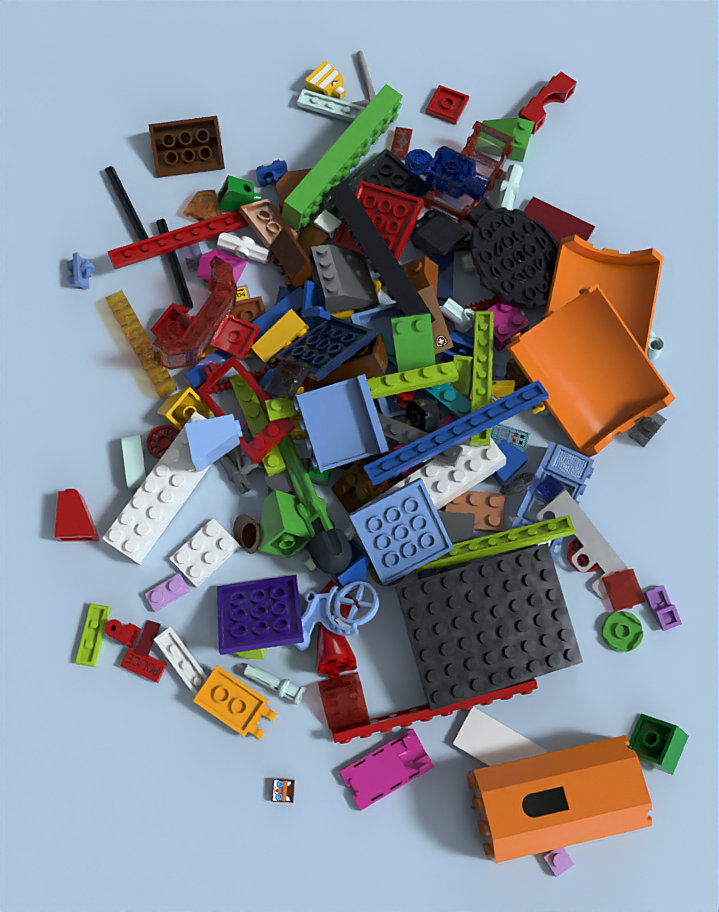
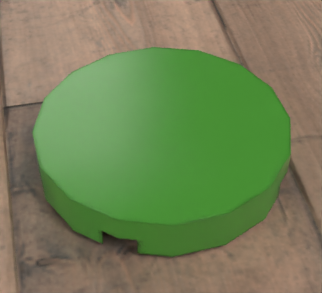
(622, 631)

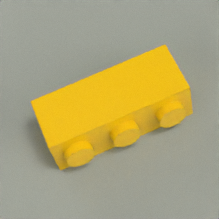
(280, 336)

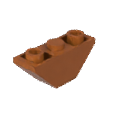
(288, 183)

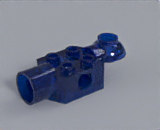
(448, 172)

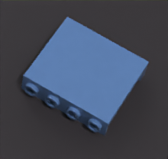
(340, 423)

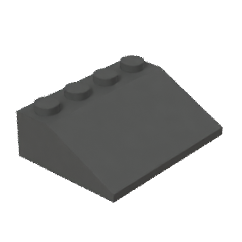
(342, 279)

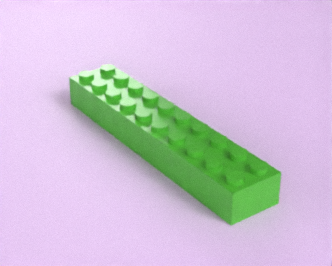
(341, 158)

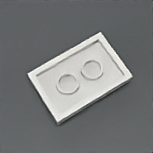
(205, 552)

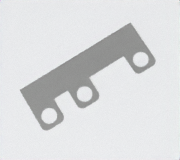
(593, 542)

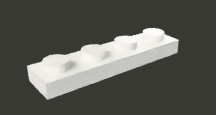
(182, 660)

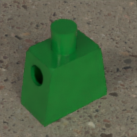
(236, 193)

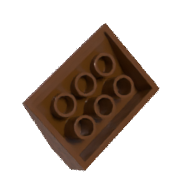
(187, 146)

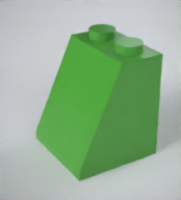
(282, 526)

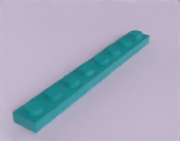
(443, 393)

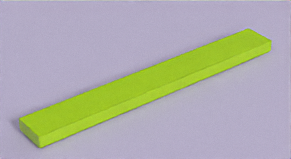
(482, 369)
(504, 542)

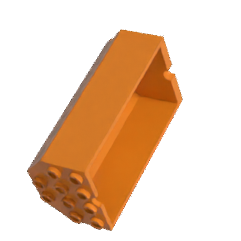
(600, 787)

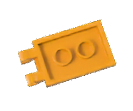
(234, 703)

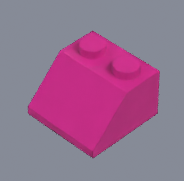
(204, 268)

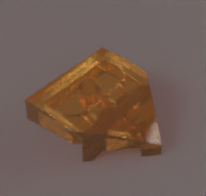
(203, 206)

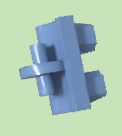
(82, 271)

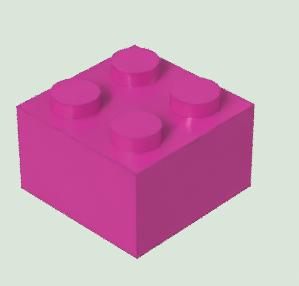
(507, 323)

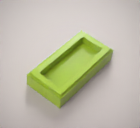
(464, 369)

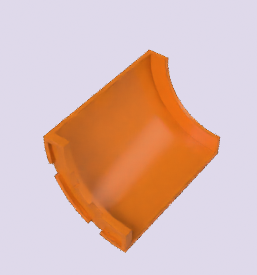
(626, 280)
(591, 370)

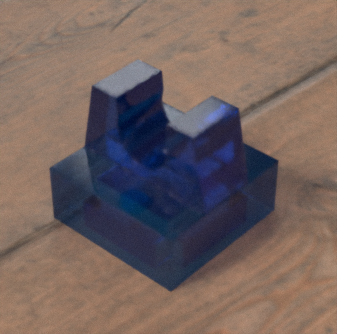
(550, 487)

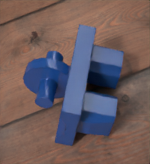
(271, 173)

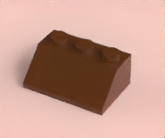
(290, 260)

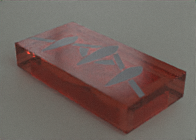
(401, 142)

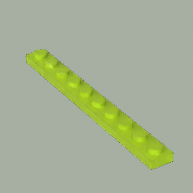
(381, 386)

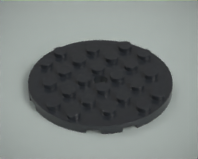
(493, 250)

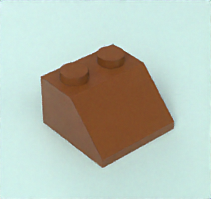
(422, 273)

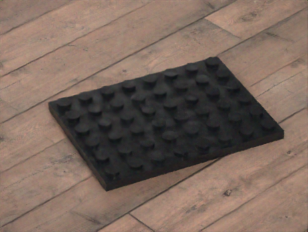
(488, 626)

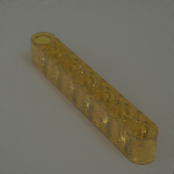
(141, 343)

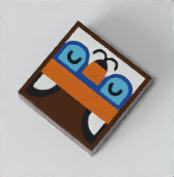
(283, 790)

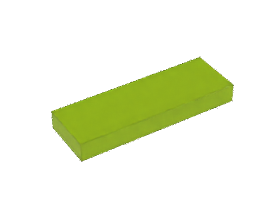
(92, 635)

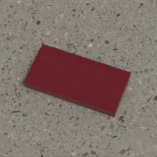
(558, 221)

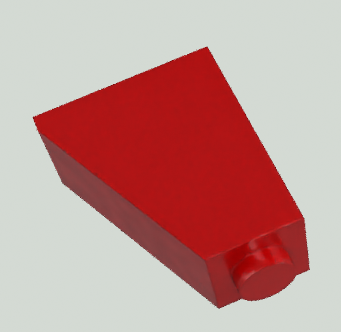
(73, 518)

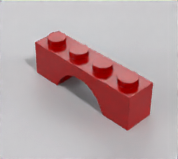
(558, 90)

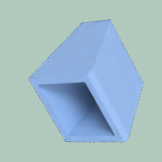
(212, 439)

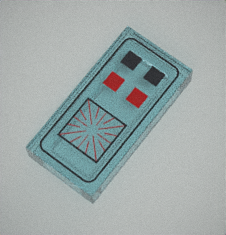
(514, 436)

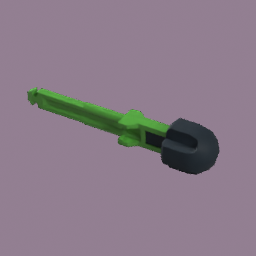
(328, 545)

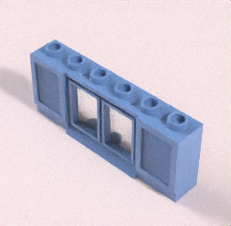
(570, 470)

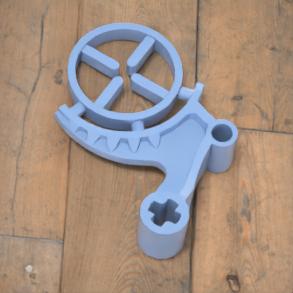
(321, 610)

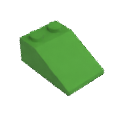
(516, 128)
(413, 341)

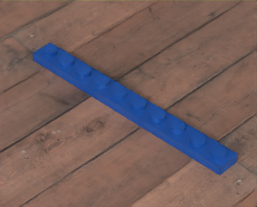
(455, 433)

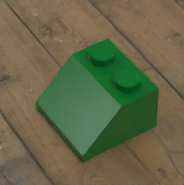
(658, 743)

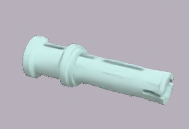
(283, 687)

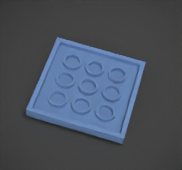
(401, 531)

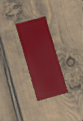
(147, 638)

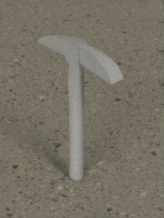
(367, 79)

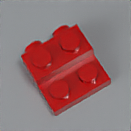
(173, 321)

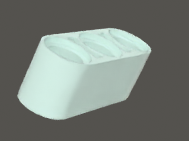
(134, 461)

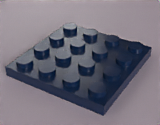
(327, 346)

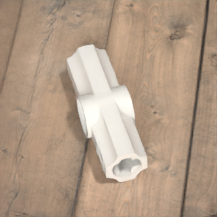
(244, 248)

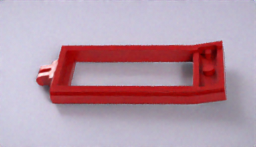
(268, 436)

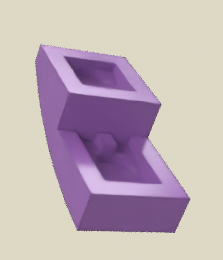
(661, 608)

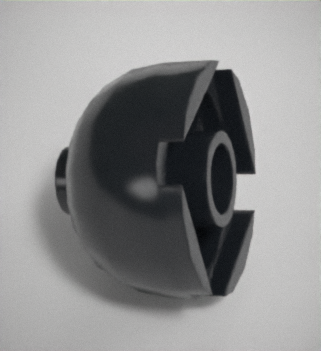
(423, 414)

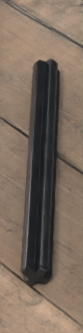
(126, 203)
(176, 269)

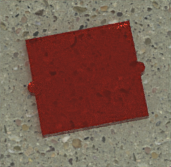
(623, 590)

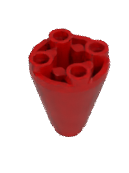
(333, 653)

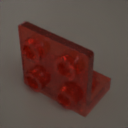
(343, 700)

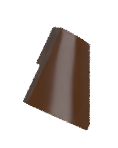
(310, 237)

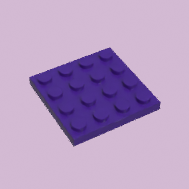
(259, 614)

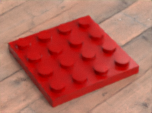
(390, 212)

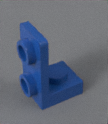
(310, 309)

